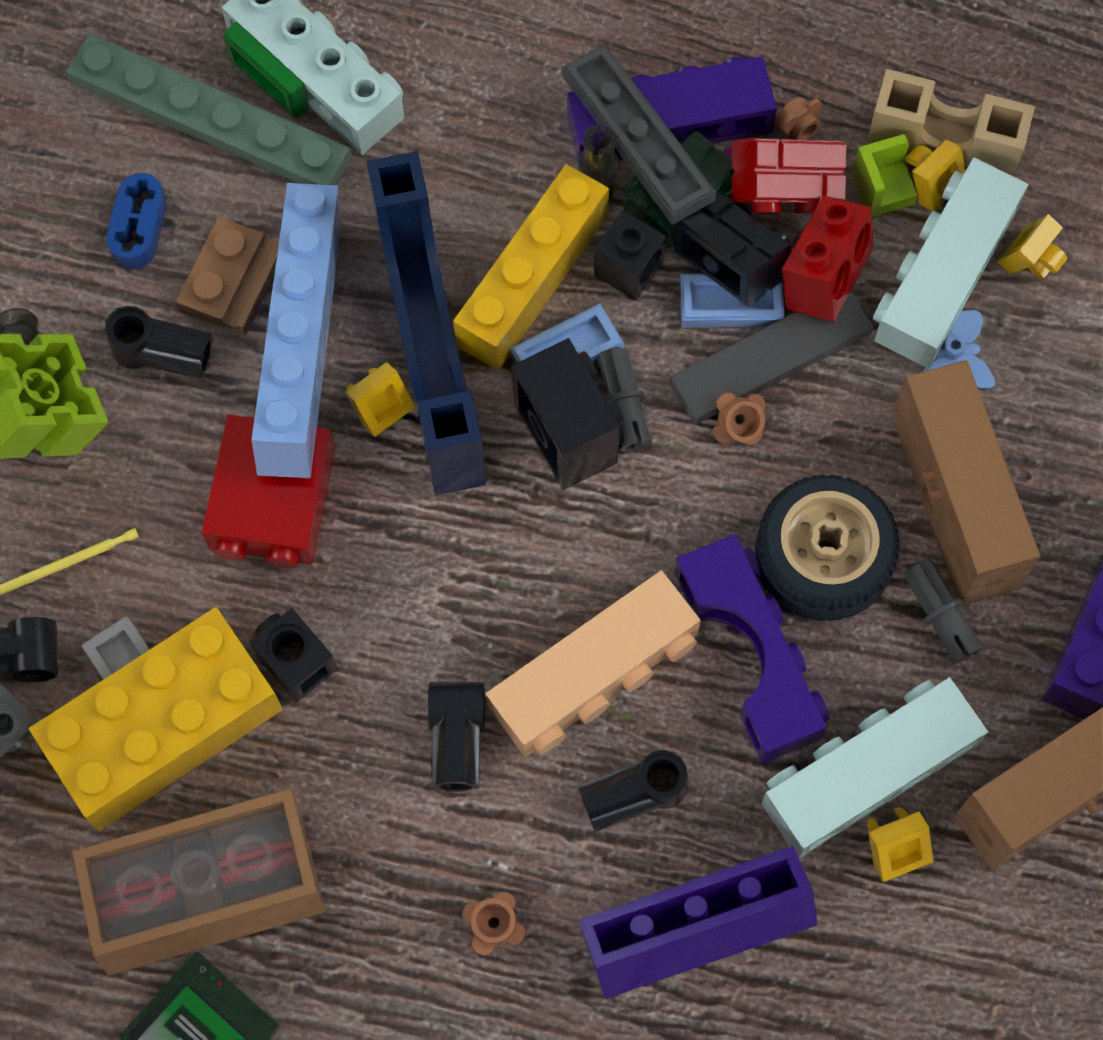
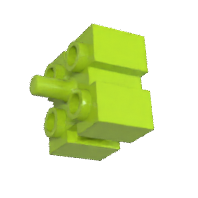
(44, 397)

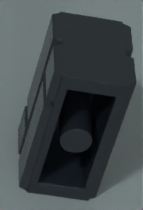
(733, 248)

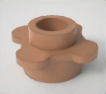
(799, 119)
(753, 418)
(500, 908)

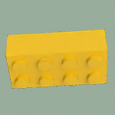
(156, 719)

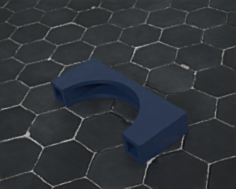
(425, 325)

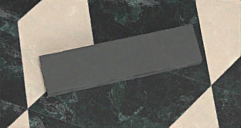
(641, 134)
(767, 358)

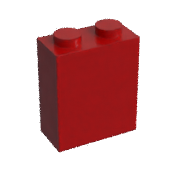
(265, 513)

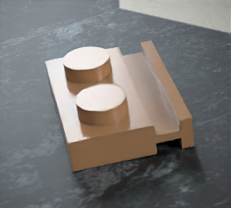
(230, 276)

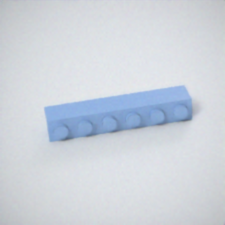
(297, 332)

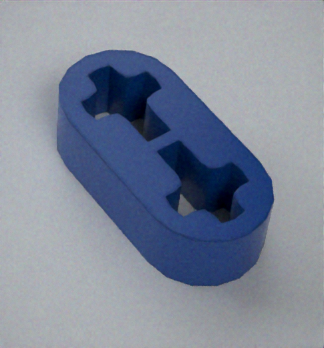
(147, 223)

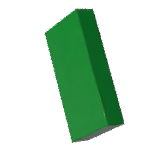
(266, 70)

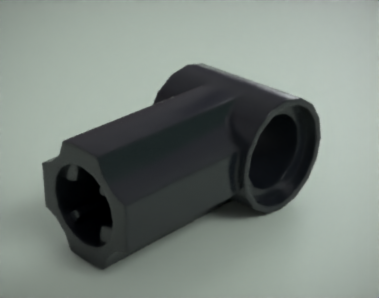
(161, 345)
(29, 650)
(456, 720)
(628, 793)

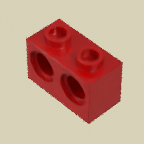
(828, 258)

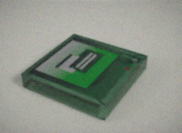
(201, 1006)

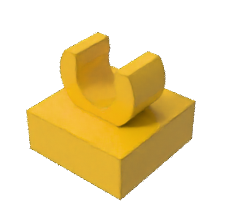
(934, 171)
(1034, 249)
(380, 399)
(900, 844)

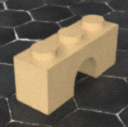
(989, 132)

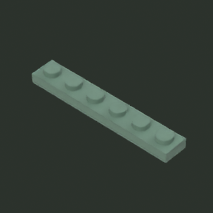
(207, 113)

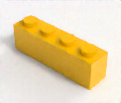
(531, 267)

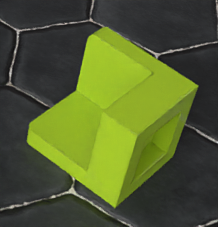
(883, 176)

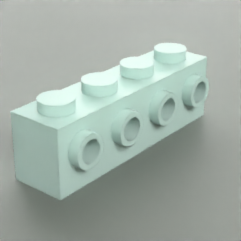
(335, 74)
(949, 263)
(873, 766)

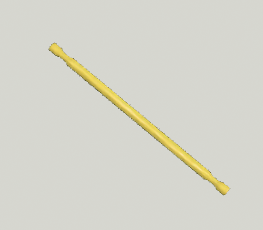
(66, 562)

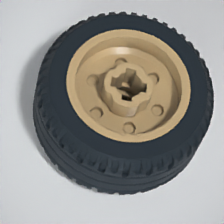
(827, 547)

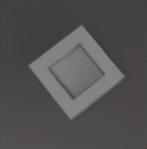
(115, 647)

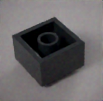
(567, 412)

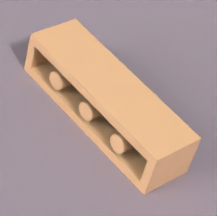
(593, 665)

